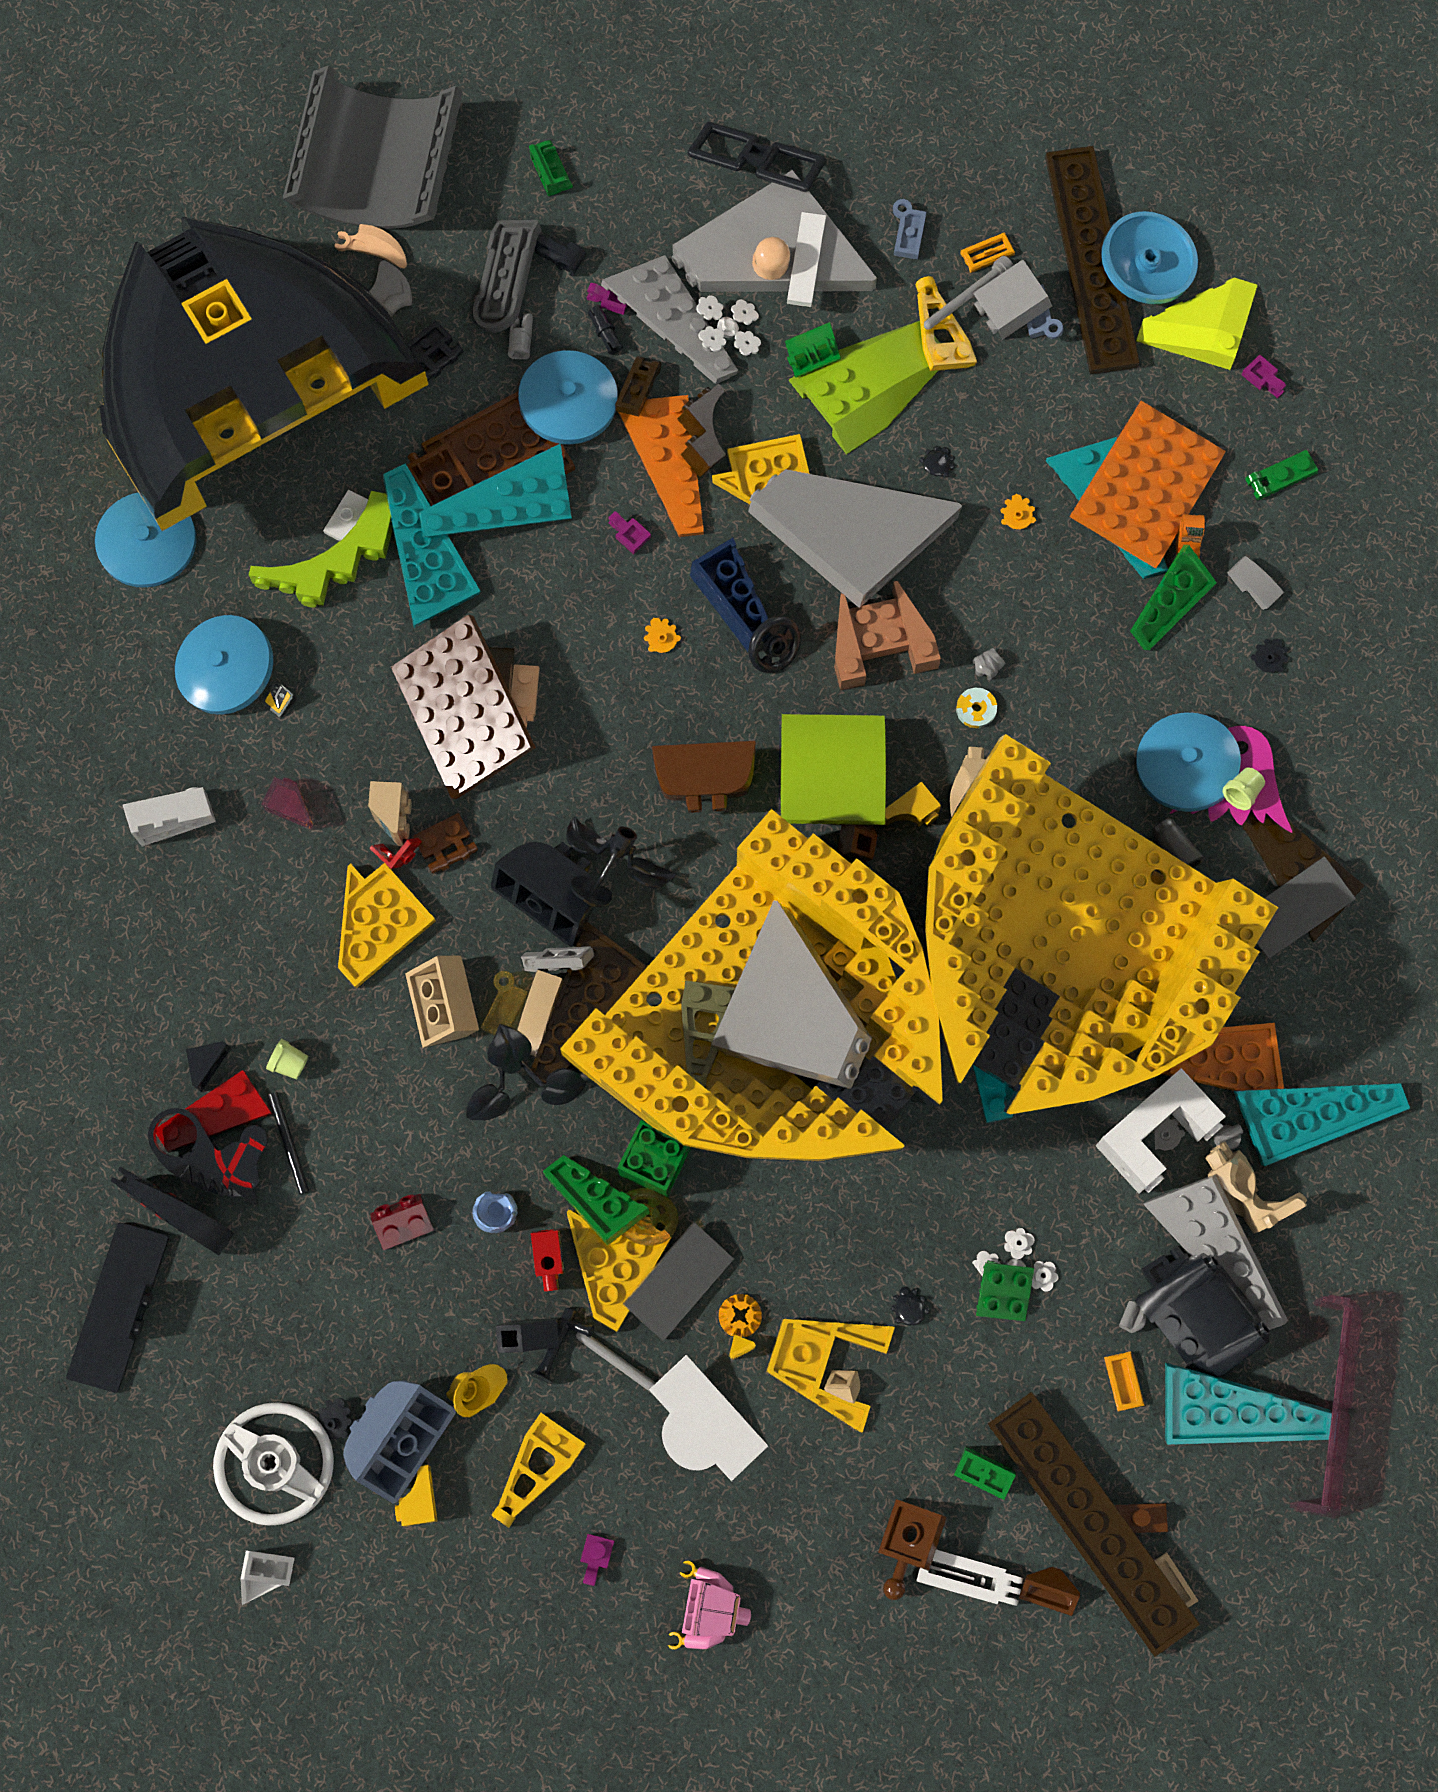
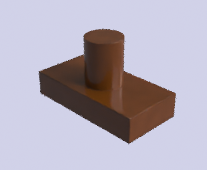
(1145, 1517)

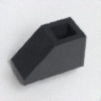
(528, 1335)

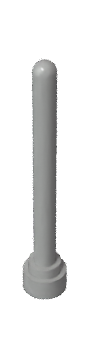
(999, 266)
(616, 1361)

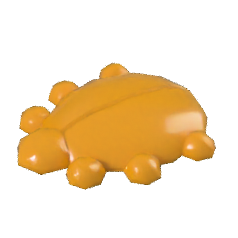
(1018, 512)
(661, 636)

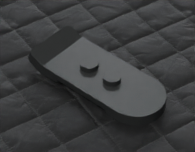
(505, 273)

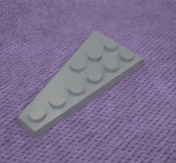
(671, 312)
(1206, 1223)

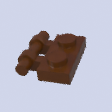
(442, 836)

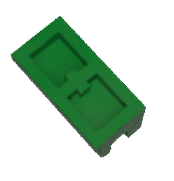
(549, 167)
(984, 1473)

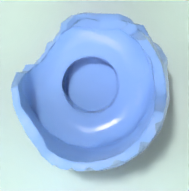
(494, 1212)

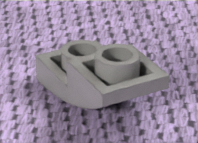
(1256, 581)

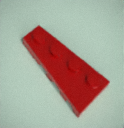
(222, 1109)

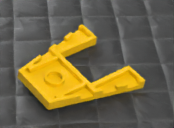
(802, 1357)

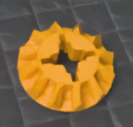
(740, 1328)

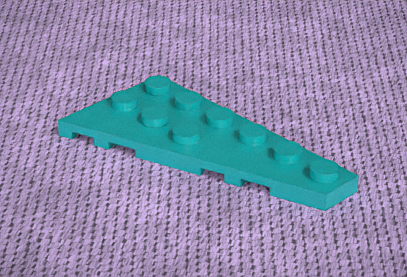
(1077, 470)
(518, 496)
(430, 565)
(1301, 1118)
(1222, 1411)

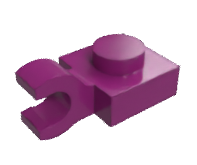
(608, 299)
(1262, 374)
(630, 534)
(596, 1554)

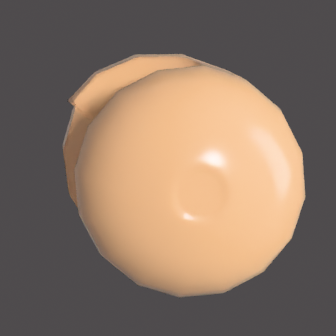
(771, 258)

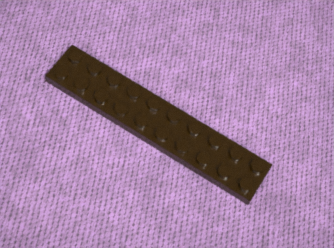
(1083, 227)
(1093, 1524)

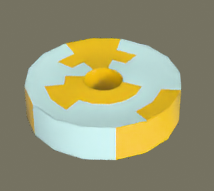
(973, 718)

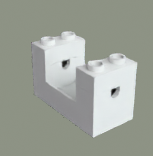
(1177, 1097)

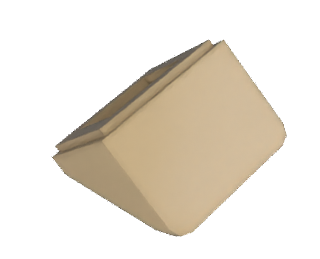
(843, 1385)

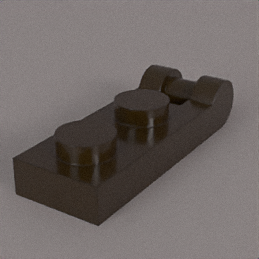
(637, 386)

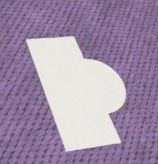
(703, 1424)

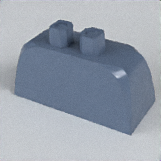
(395, 1437)

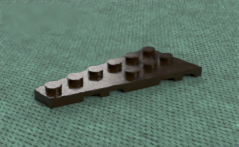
(1290, 854)
(582, 991)

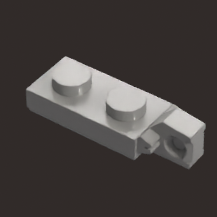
(557, 958)

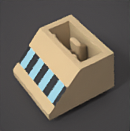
(389, 808)

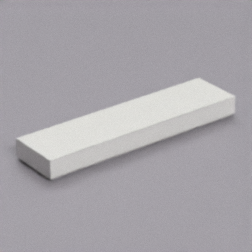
(806, 259)

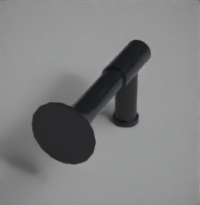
(566, 1322)

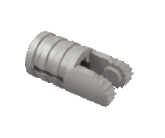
(520, 338)

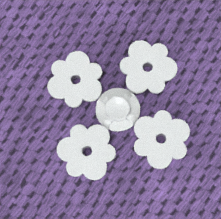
(727, 326)
(1018, 1252)

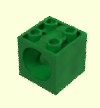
(653, 1160)

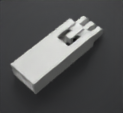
(1000, 1584)

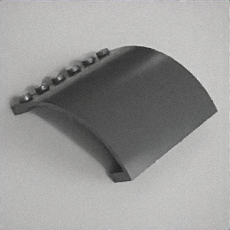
(370, 154)

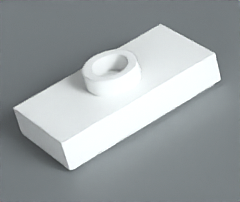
(345, 515)

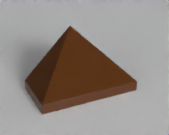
(1051, 1590)

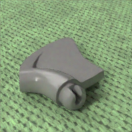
(391, 288)

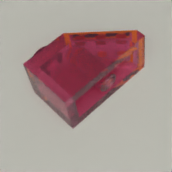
(287, 802)

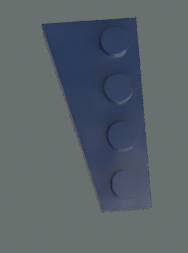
(730, 591)

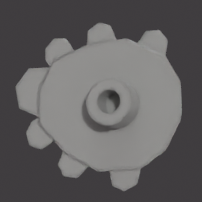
(1168, 1134)

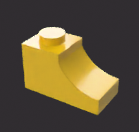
(915, 805)
(419, 1504)

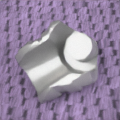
(988, 664)

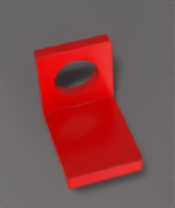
(402, 857)

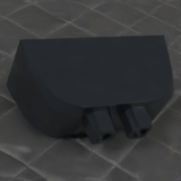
(538, 884)

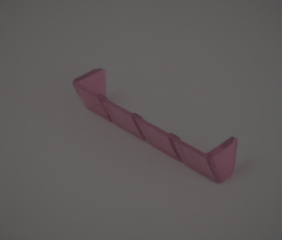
(1342, 1402)

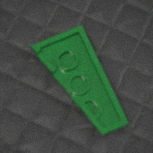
(1175, 595)
(599, 1204)

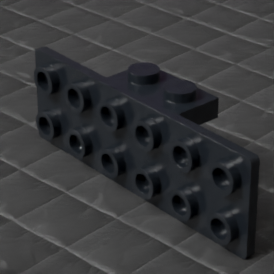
(118, 1307)

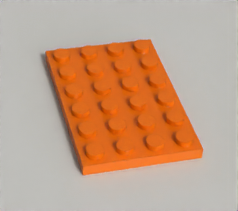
(1147, 484)

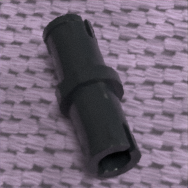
(605, 330)

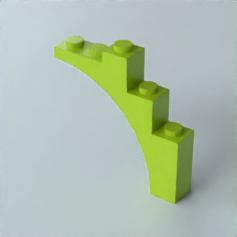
(340, 562)

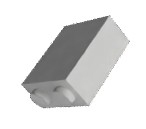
(1011, 300)

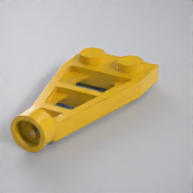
(941, 355)
(557, 1442)

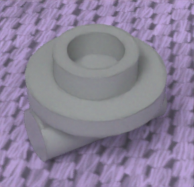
(1230, 1135)
(1133, 1318)

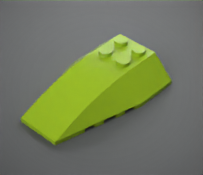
(868, 384)

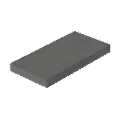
(1303, 906)
(678, 1281)

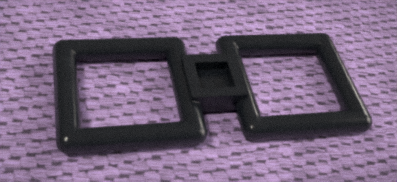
(757, 155)

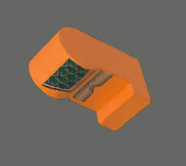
(1190, 532)

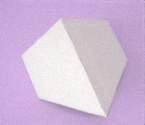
(264, 1573)

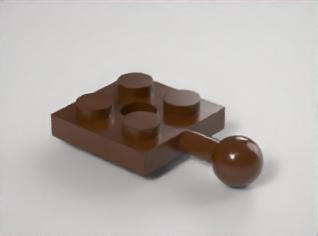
(918, 1552)

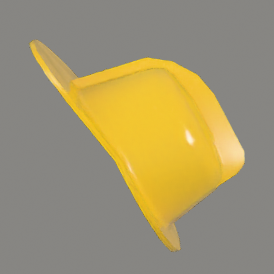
(477, 1389)

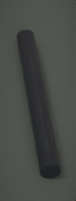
(288, 1143)

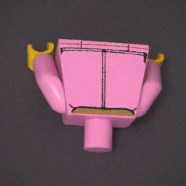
(710, 1610)

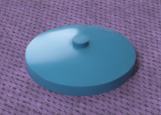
(1149, 257)
(567, 397)
(137, 549)
(224, 664)
(1187, 761)

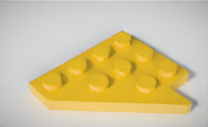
(757, 462)
(377, 922)
(611, 1270)

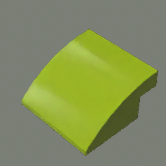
(833, 769)

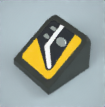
(279, 699)

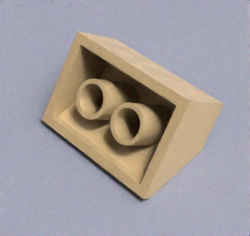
(441, 1000)

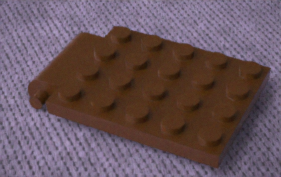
(477, 450)

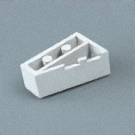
(168, 815)

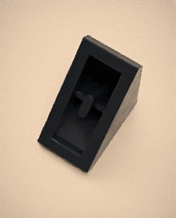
(205, 1061)

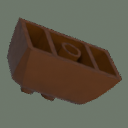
(705, 772)

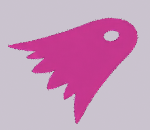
(1259, 758)

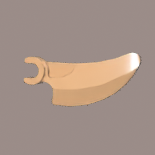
(374, 242)

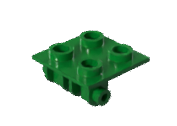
(812, 350)
(1004, 1291)

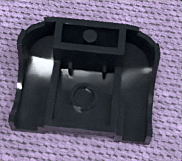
(1205, 1316)

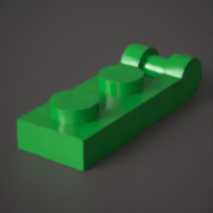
(1282, 474)

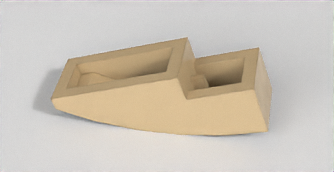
(539, 1008)

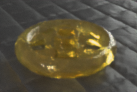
(669, 1219)

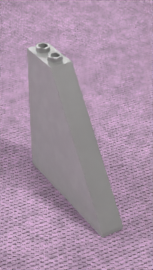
(722, 250)
(849, 529)
(791, 1009)

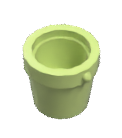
(1244, 788)
(287, 1060)

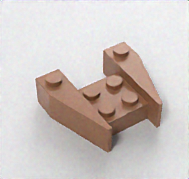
(881, 631)

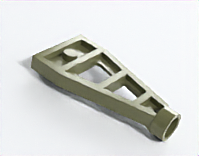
(707, 999)

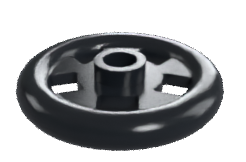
(774, 644)

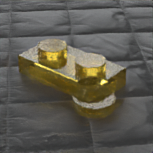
(506, 1004)

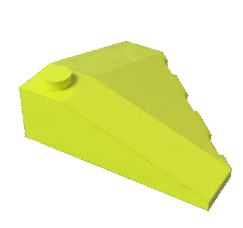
(1205, 326)

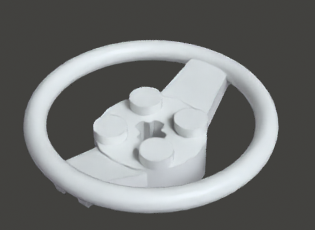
(287, 1473)

